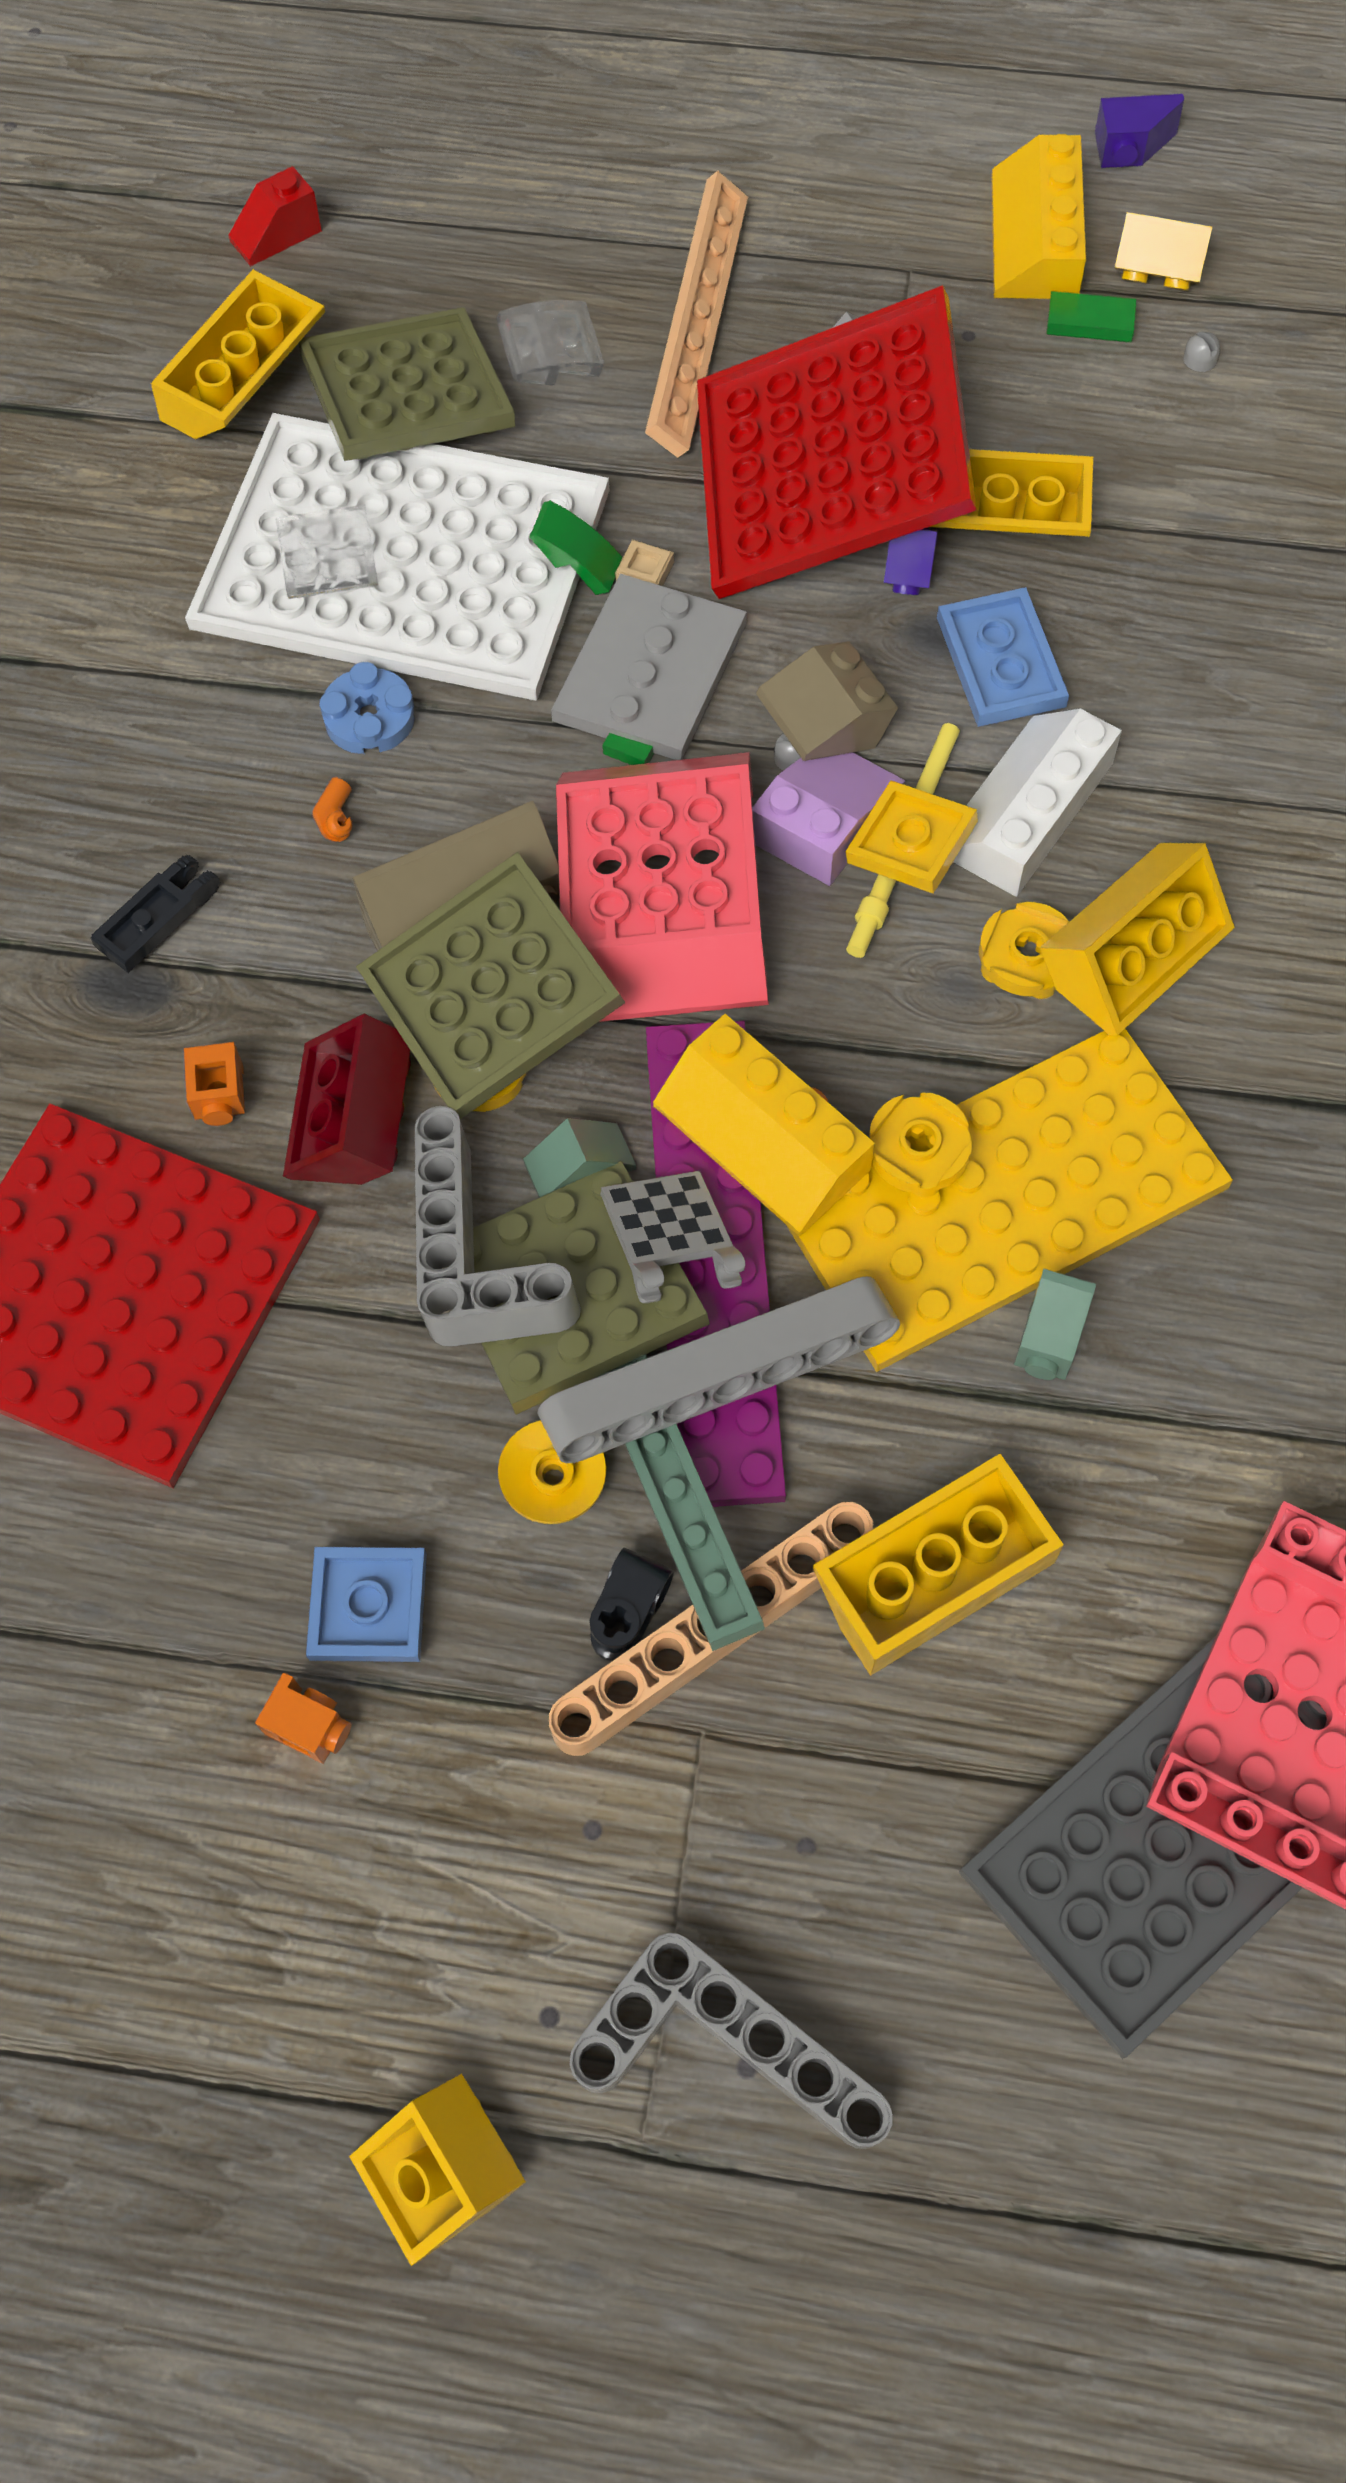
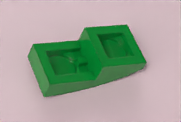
(573, 542)

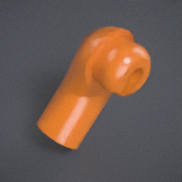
(329, 814)

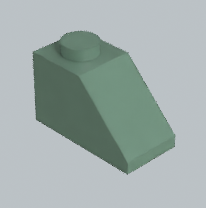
(1054, 1325)

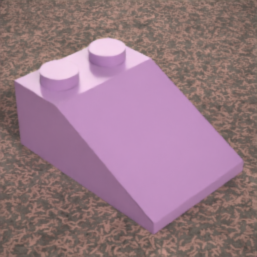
(817, 810)

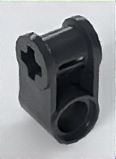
(630, 1596)

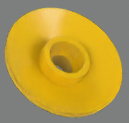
(522, 1472)

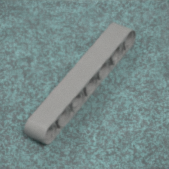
(717, 1369)

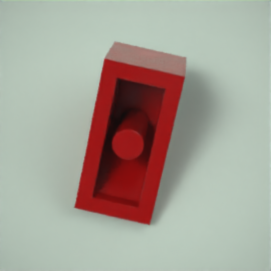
(275, 217)

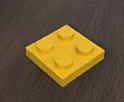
(911, 836)

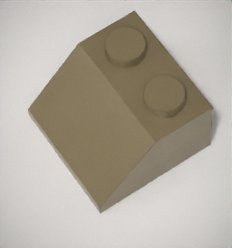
(828, 702)

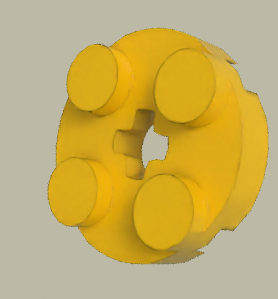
(1004, 962)
(913, 1170)

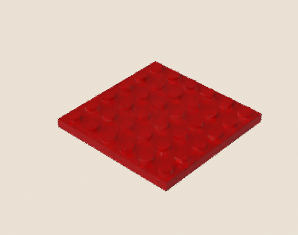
(834, 444)
(131, 1289)

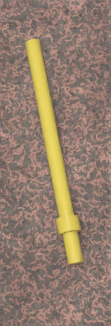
(874, 907)

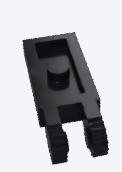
(154, 913)

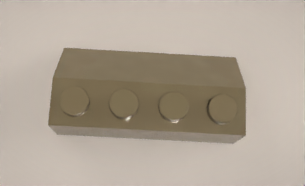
(420, 882)

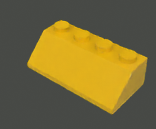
(1039, 219)
(232, 355)
(1029, 493)
(1140, 935)
(764, 1125)
(936, 1563)

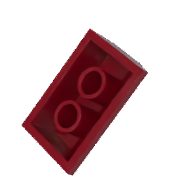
(348, 1104)

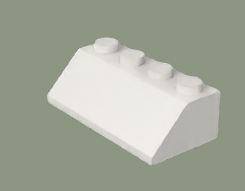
(1036, 795)

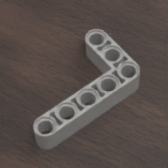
(446, 1240)
(731, 2030)

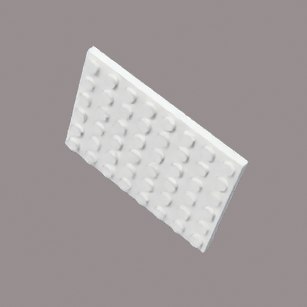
(452, 549)

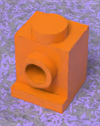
(214, 1082)
(303, 1721)

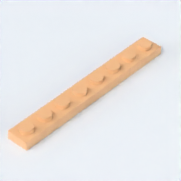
(696, 315)

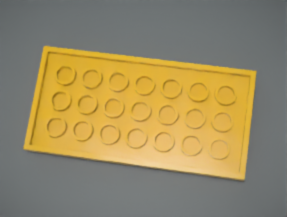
(1054, 1178)

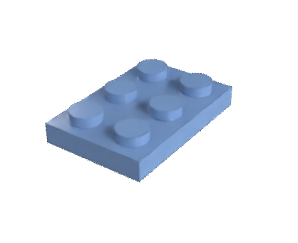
(1002, 657)

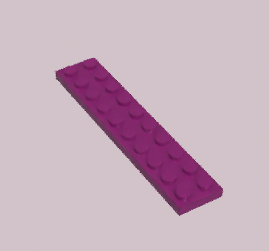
(740, 1442)

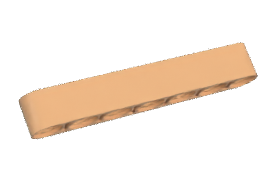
(684, 1636)

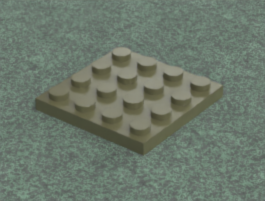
(405, 383)
(489, 985)
(613, 1324)

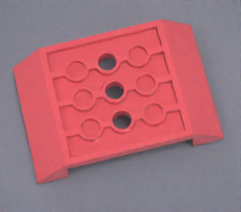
(677, 932)
(1250, 1767)

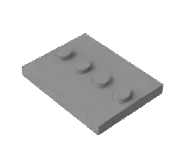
(650, 666)

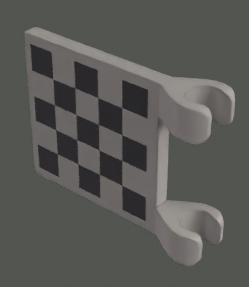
(669, 1224)

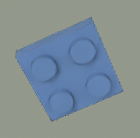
(366, 1604)

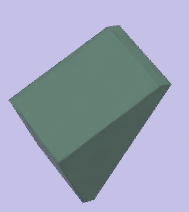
(574, 1152)

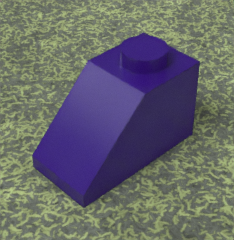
(1135, 127)
(911, 561)

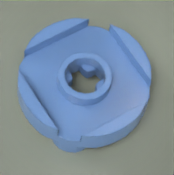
(365, 687)

